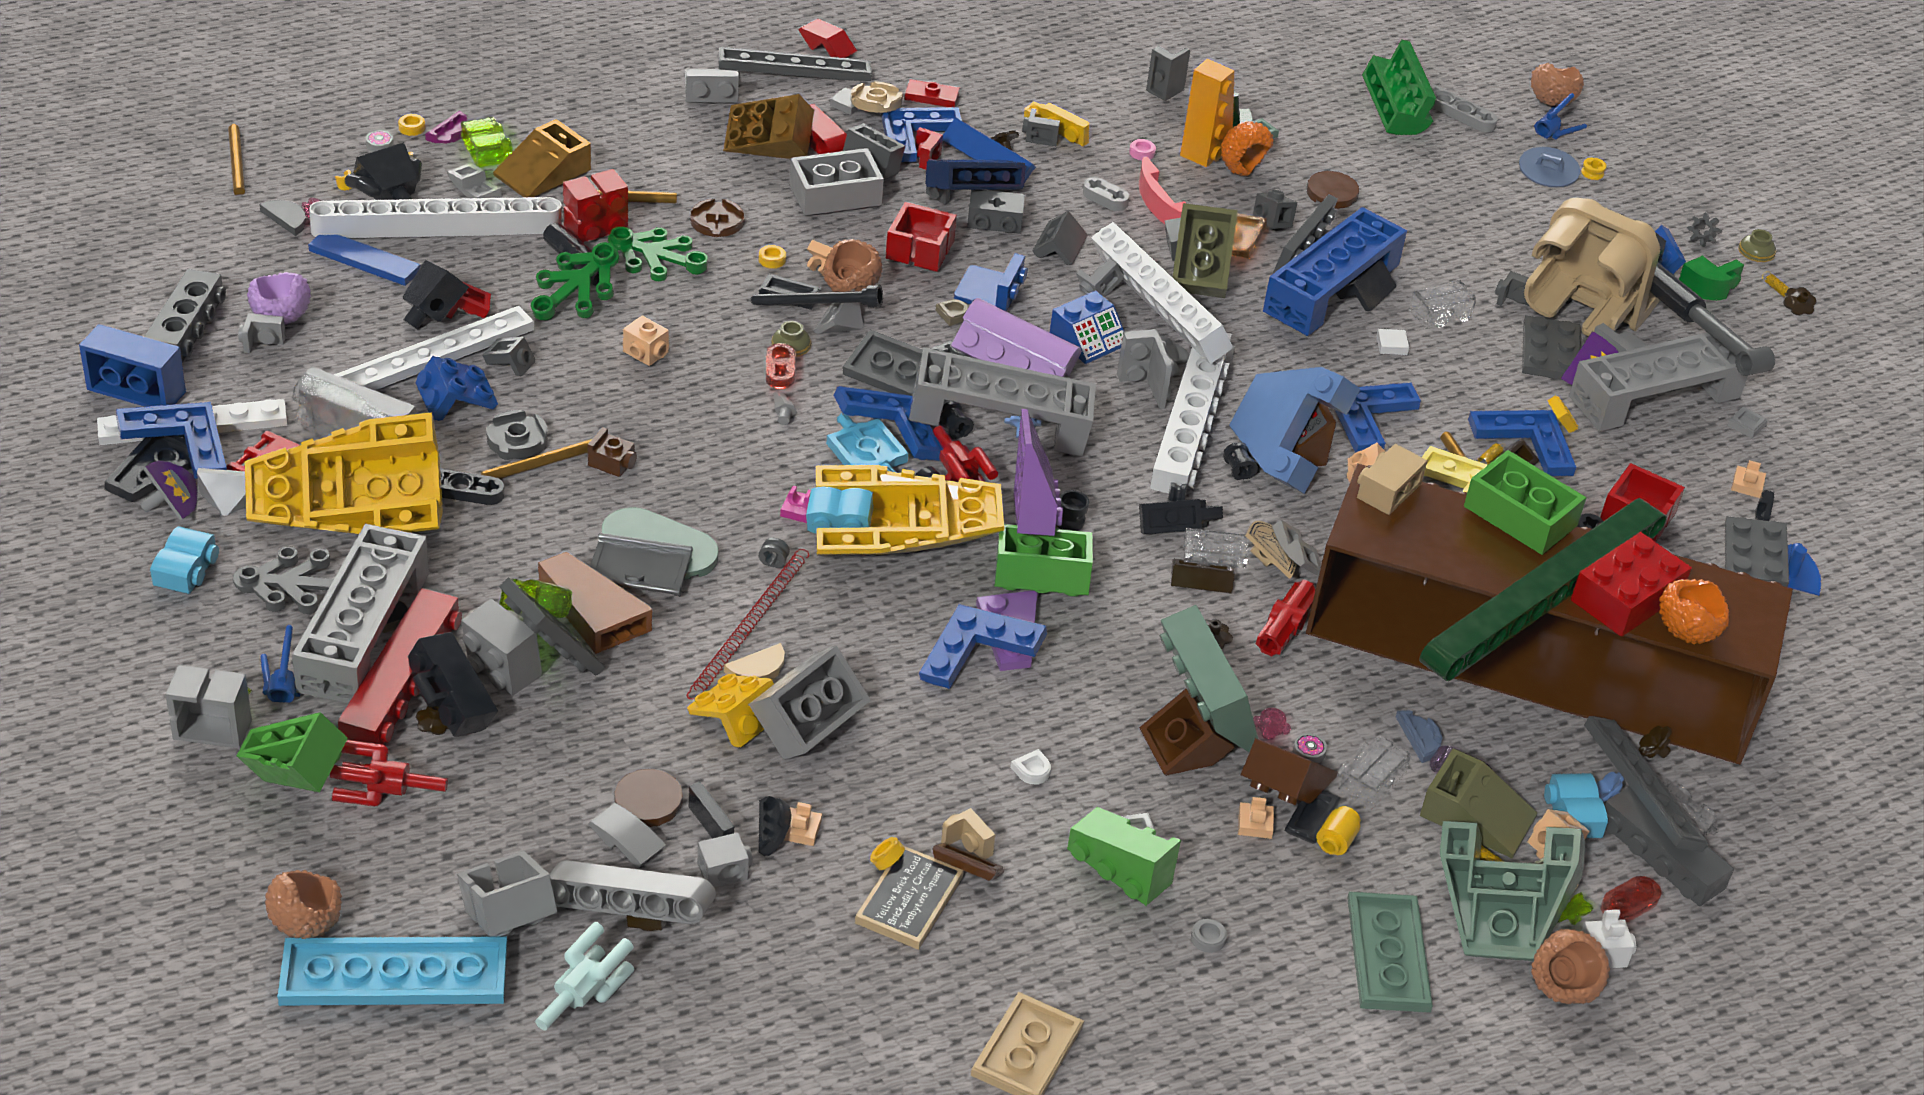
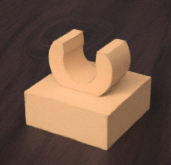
(819, 254)
(1749, 479)
(1256, 818)
(803, 825)

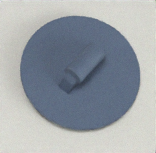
(1549, 167)

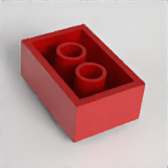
(1627, 583)

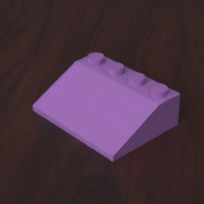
(1035, 490)

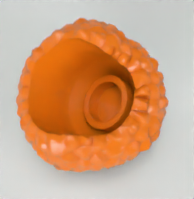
(1245, 147)
(1694, 610)

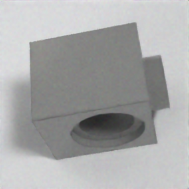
(724, 860)

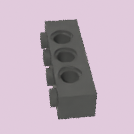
(188, 310)

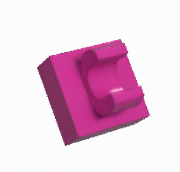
(795, 505)

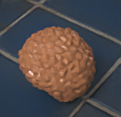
(1555, 84)
(852, 266)
(303, 903)
(1571, 967)

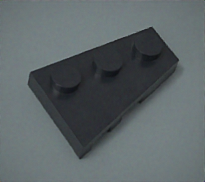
(130, 479)

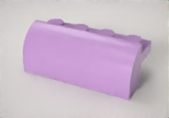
(1009, 340)

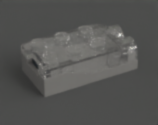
(337, 403)

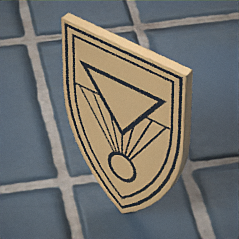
(1268, 549)

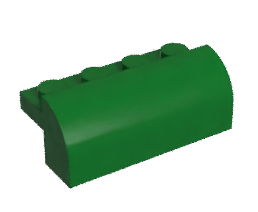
(1400, 91)

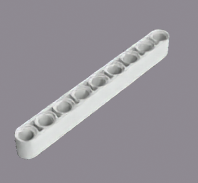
(434, 217)

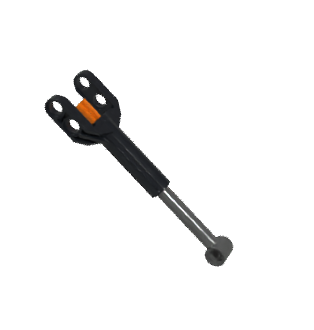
(1693, 309)

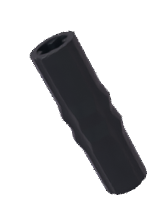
(564, 241)

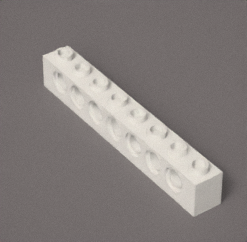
(1163, 293)
(1189, 421)

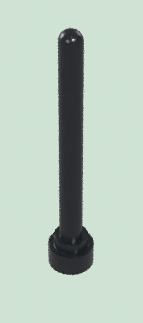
(870, 296)

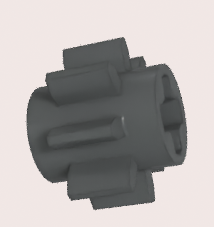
(1709, 235)

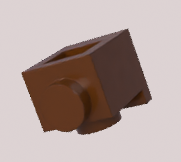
(611, 453)

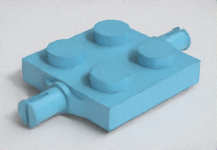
(866, 444)

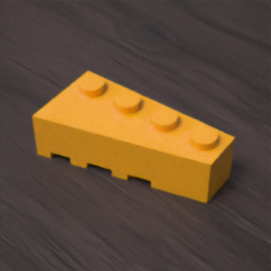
(1208, 113)

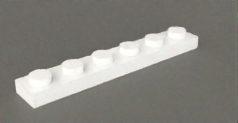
(227, 417)

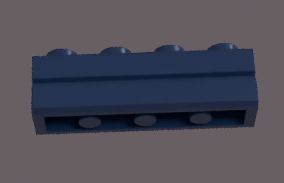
(975, 174)

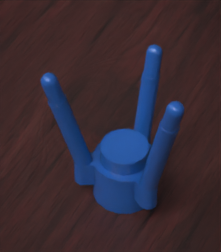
(1551, 123)
(281, 684)

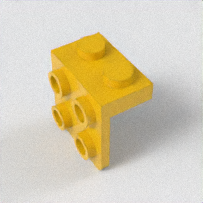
(730, 703)

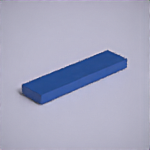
(980, 146)
(365, 258)

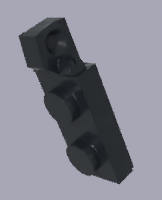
(1176, 515)

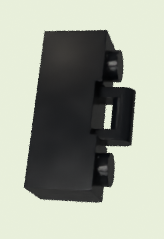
(451, 683)

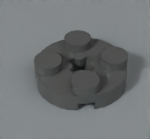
(531, 436)

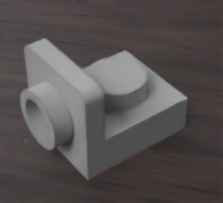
(1103, 280)
(261, 329)

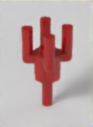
(961, 461)
(379, 775)

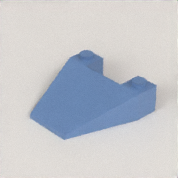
(1278, 411)

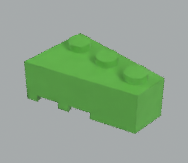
(294, 751)
(1125, 854)

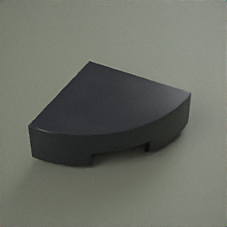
(1764, 506)

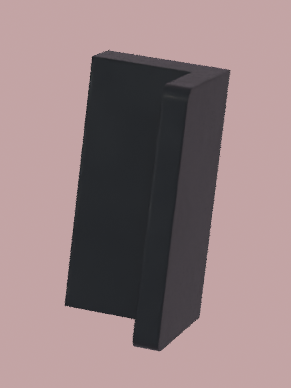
(1370, 286)

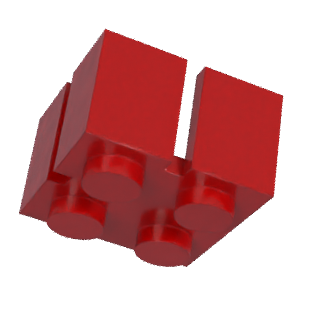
(592, 214)
(921, 236)
(1650, 487)

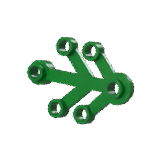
(627, 241)
(576, 279)

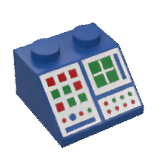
(1089, 324)

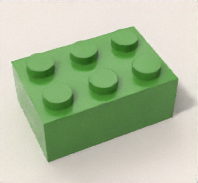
(1524, 502)
(1044, 561)

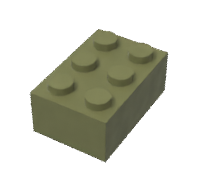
(1204, 249)

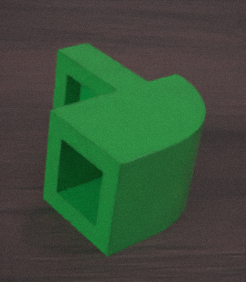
(1709, 280)

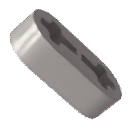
(1105, 194)

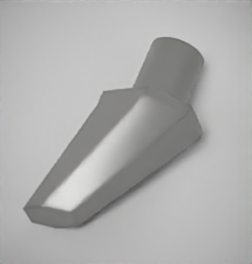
(783, 407)

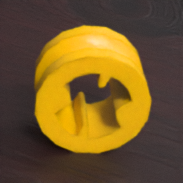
(1593, 168)

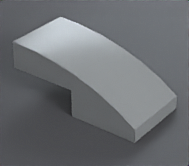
(473, 183)
(1295, 548)
(627, 832)

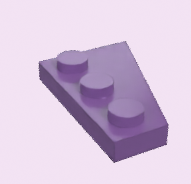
(1016, 605)

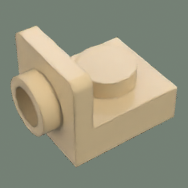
(972, 831)

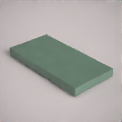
(1389, 952)

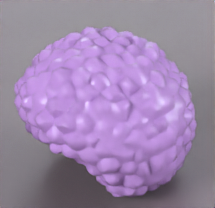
(280, 296)

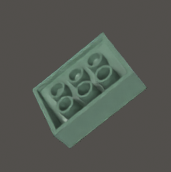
(1209, 676)

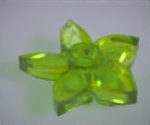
(1575, 909)

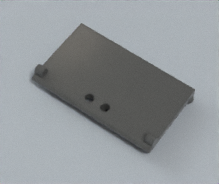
(655, 563)

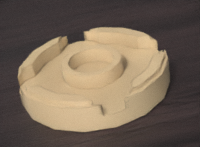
(877, 97)

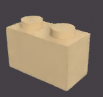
(1391, 478)

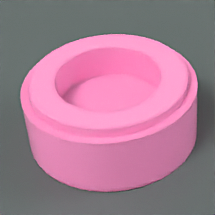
(1142, 148)

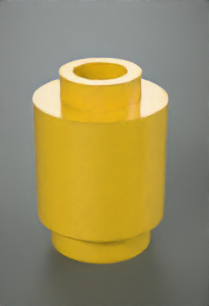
(1339, 830)

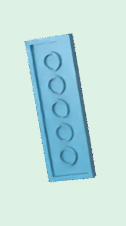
(393, 971)

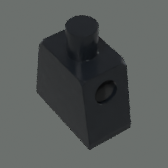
(432, 294)

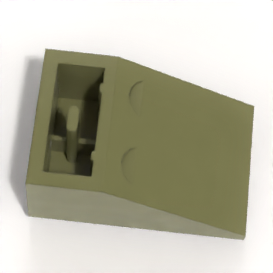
(1474, 793)

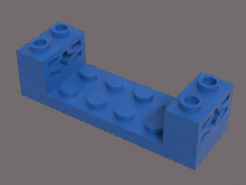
(1303, 286)

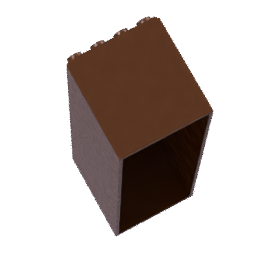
(1431, 562)

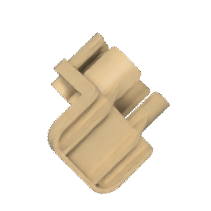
(1596, 261)

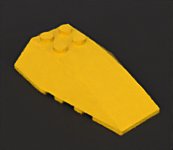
(357, 476)
(910, 511)

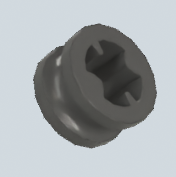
(774, 545)

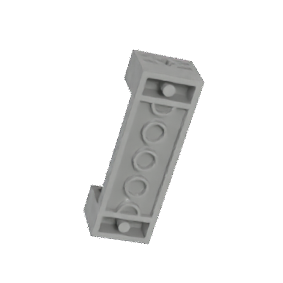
(1610, 382)
(1007, 390)
(349, 620)

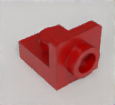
(928, 146)
(473, 302)

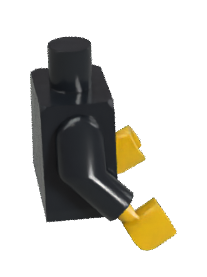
(384, 174)

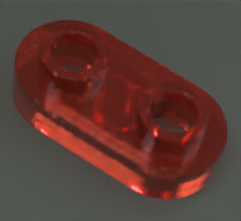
(780, 366)
(1636, 896)

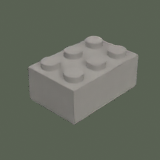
(836, 181)
(809, 702)

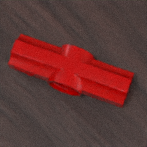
(1286, 618)

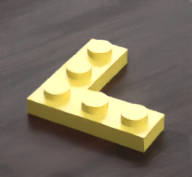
(1451, 467)

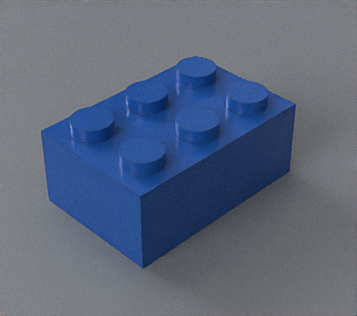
(132, 367)

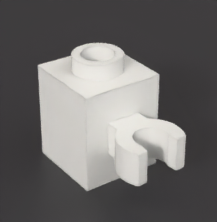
(1614, 938)

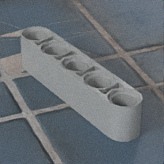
(631, 892)

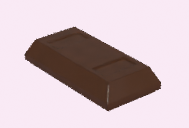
(967, 861)

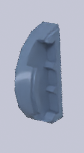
(1421, 733)

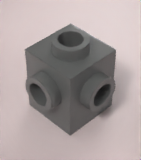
(1276, 209)

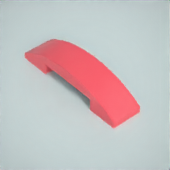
(1154, 195)

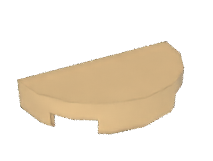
(761, 664)

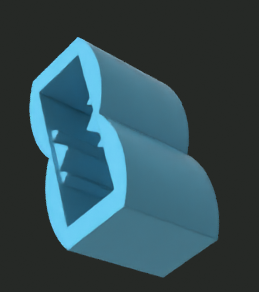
(839, 509)
(184, 560)
(1580, 798)

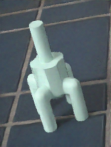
(588, 975)

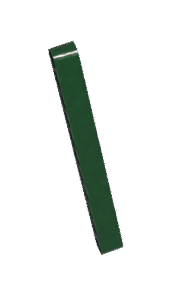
(1534, 593)

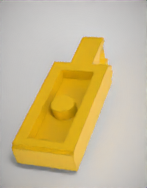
(1071, 126)

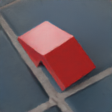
(830, 36)

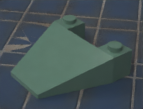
(1508, 906)

